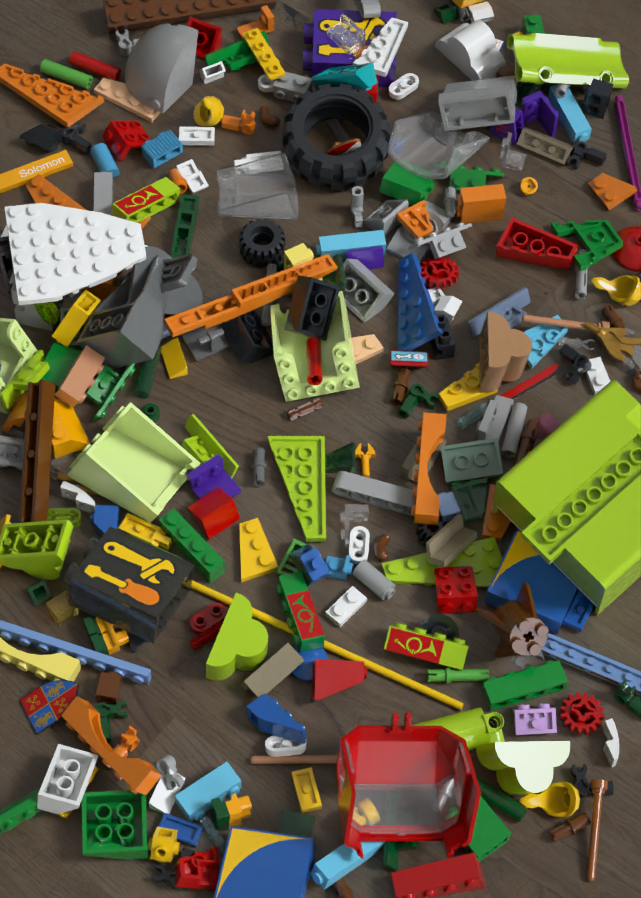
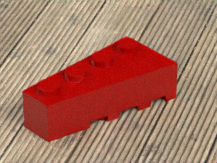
(535, 246)
(440, 878)

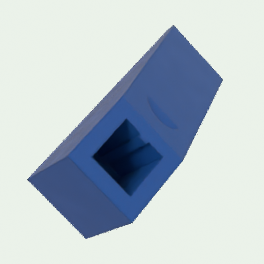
(272, 719)

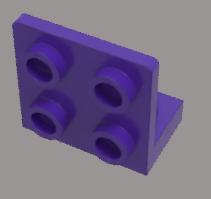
(538, 107)
(209, 477)

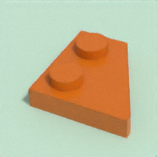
(611, 190)
(416, 220)

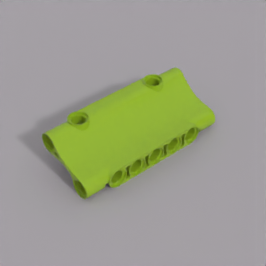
(566, 60)

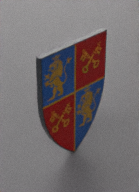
(49, 702)

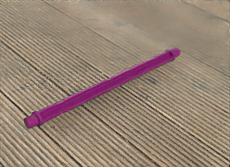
(628, 150)

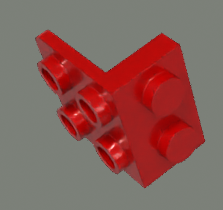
(123, 136)
(455, 589)

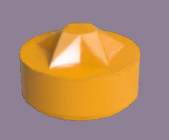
(528, 186)

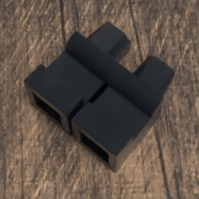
(444, 344)

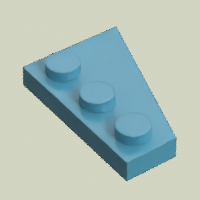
(543, 340)

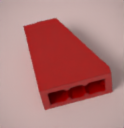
(335, 676)

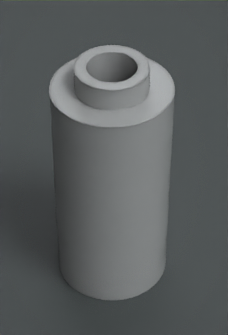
(374, 580)

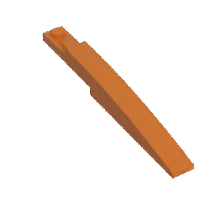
(248, 297)

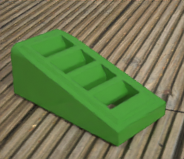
(295, 544)

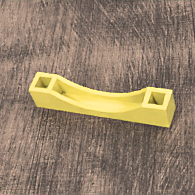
(51, 667)

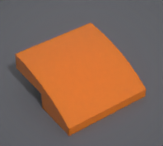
(17, 414)

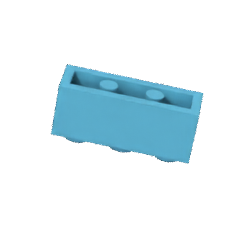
(197, 797)

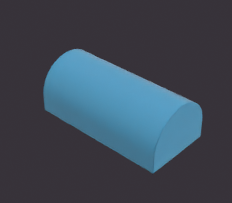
(104, 159)

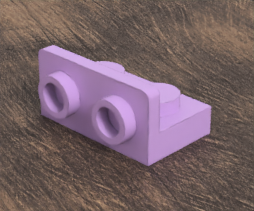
(534, 720)

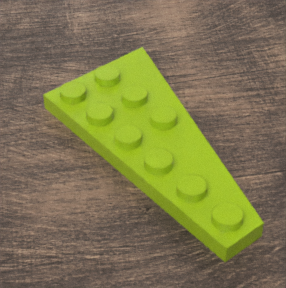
(303, 473)
(480, 554)

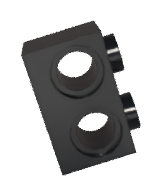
(597, 98)

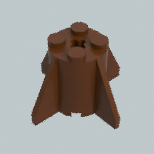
(517, 626)

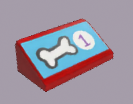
(409, 358)

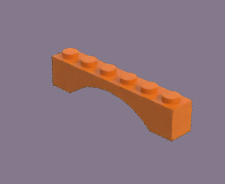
(427, 501)
(86, 721)

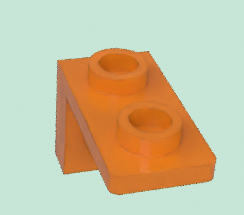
(265, 23)

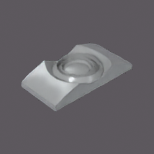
(403, 239)

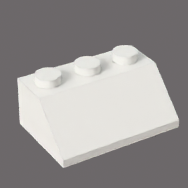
(66, 780)

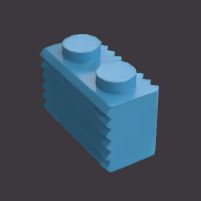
(161, 148)

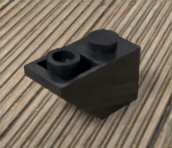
(43, 135)

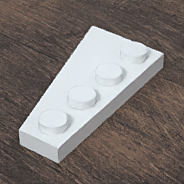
(384, 46)

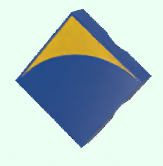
(549, 586)
(265, 865)

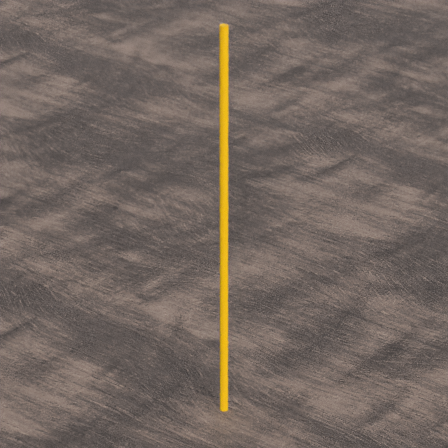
(338, 650)

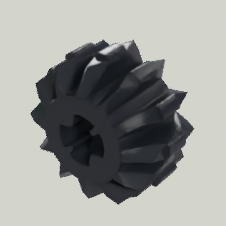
(424, 531)

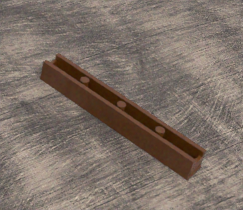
(37, 452)

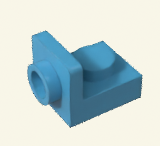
(339, 567)

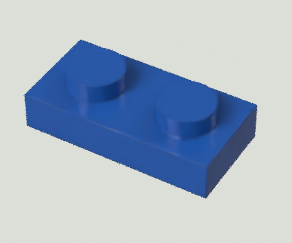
(578, 612)

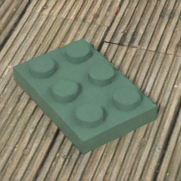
(472, 461)

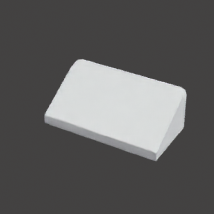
(163, 797)

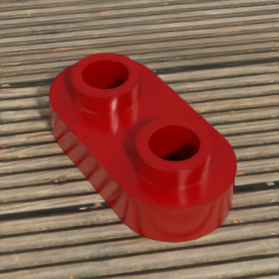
(208, 617)

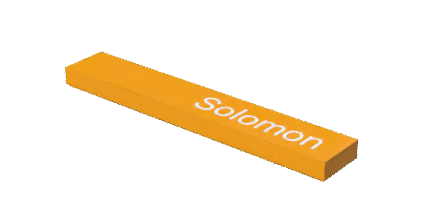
(25, 173)

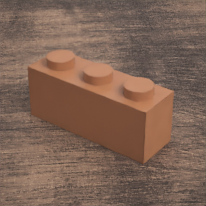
(80, 377)

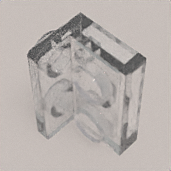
(347, 35)

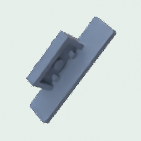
(508, 308)

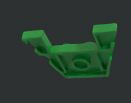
(595, 235)

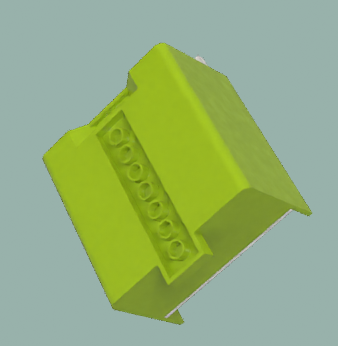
(583, 496)

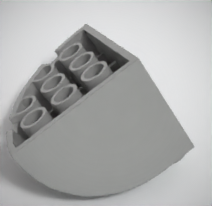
(162, 65)

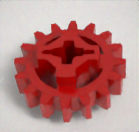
(440, 272)
(572, 713)

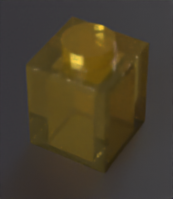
(60, 609)

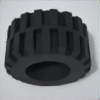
(262, 231)

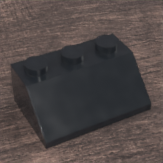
(312, 307)
(248, 337)

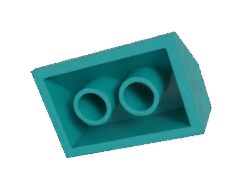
(359, 76)

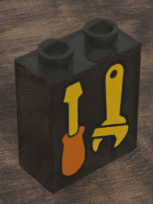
(129, 583)

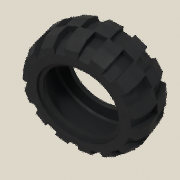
(335, 104)

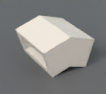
(481, 11)
(218, 67)
(447, 306)

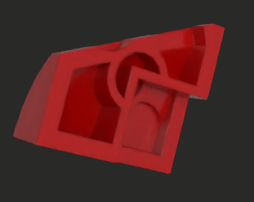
(198, 870)

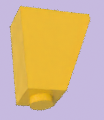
(76, 318)

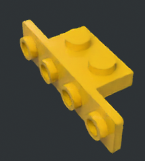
(264, 54)

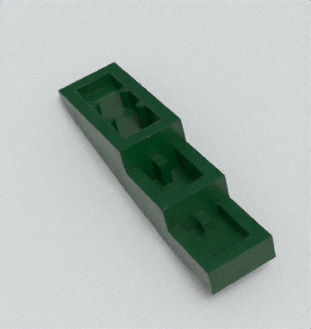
(185, 225)

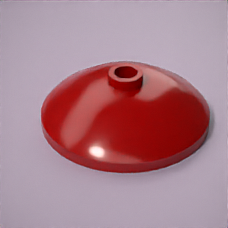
(630, 254)

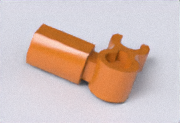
(246, 125)
(128, 742)

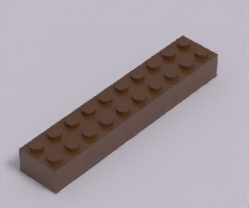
(150, 13)

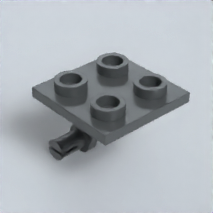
(204, 341)

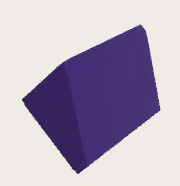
(369, 257)

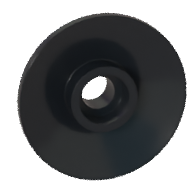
(441, 622)

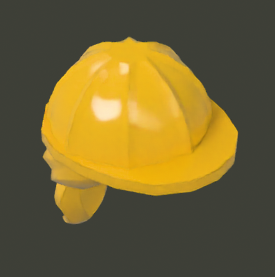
(208, 111)
(622, 289)
(557, 800)

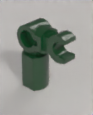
(416, 394)
(625, 696)
(108, 711)

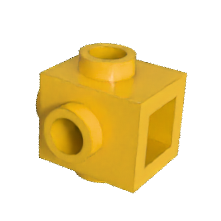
(164, 845)

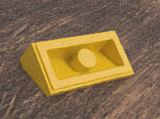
(174, 359)

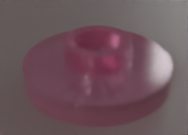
(548, 423)

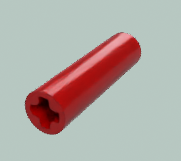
(95, 66)
(314, 361)

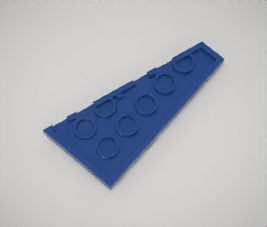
(415, 308)

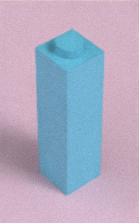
(570, 116)
(345, 242)
(341, 862)

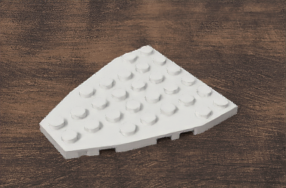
(67, 249)

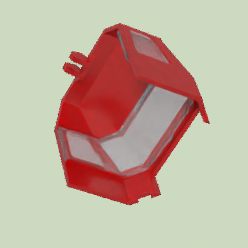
(406, 785)

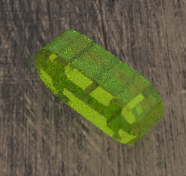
(48, 312)
(64, 514)

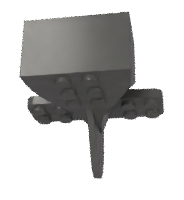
(131, 318)

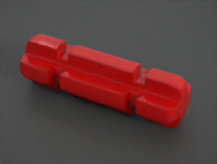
(206, 636)

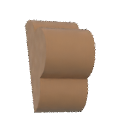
(501, 352)

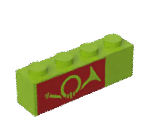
(147, 201)
(426, 646)

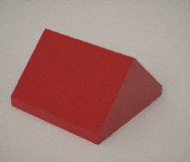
(208, 38)
(214, 512)

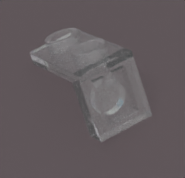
(511, 159)
(354, 513)

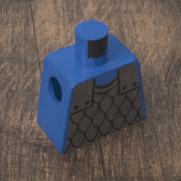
(309, 563)

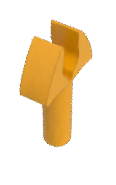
(365, 458)

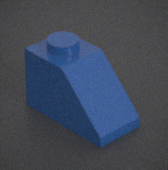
(104, 518)

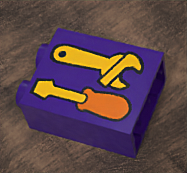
(328, 54)

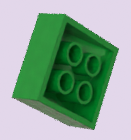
(115, 825)

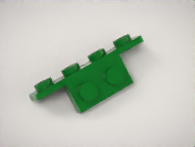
(234, 55)
(471, 178)
(105, 387)
(19, 811)

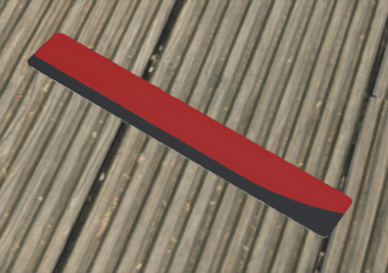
(533, 381)

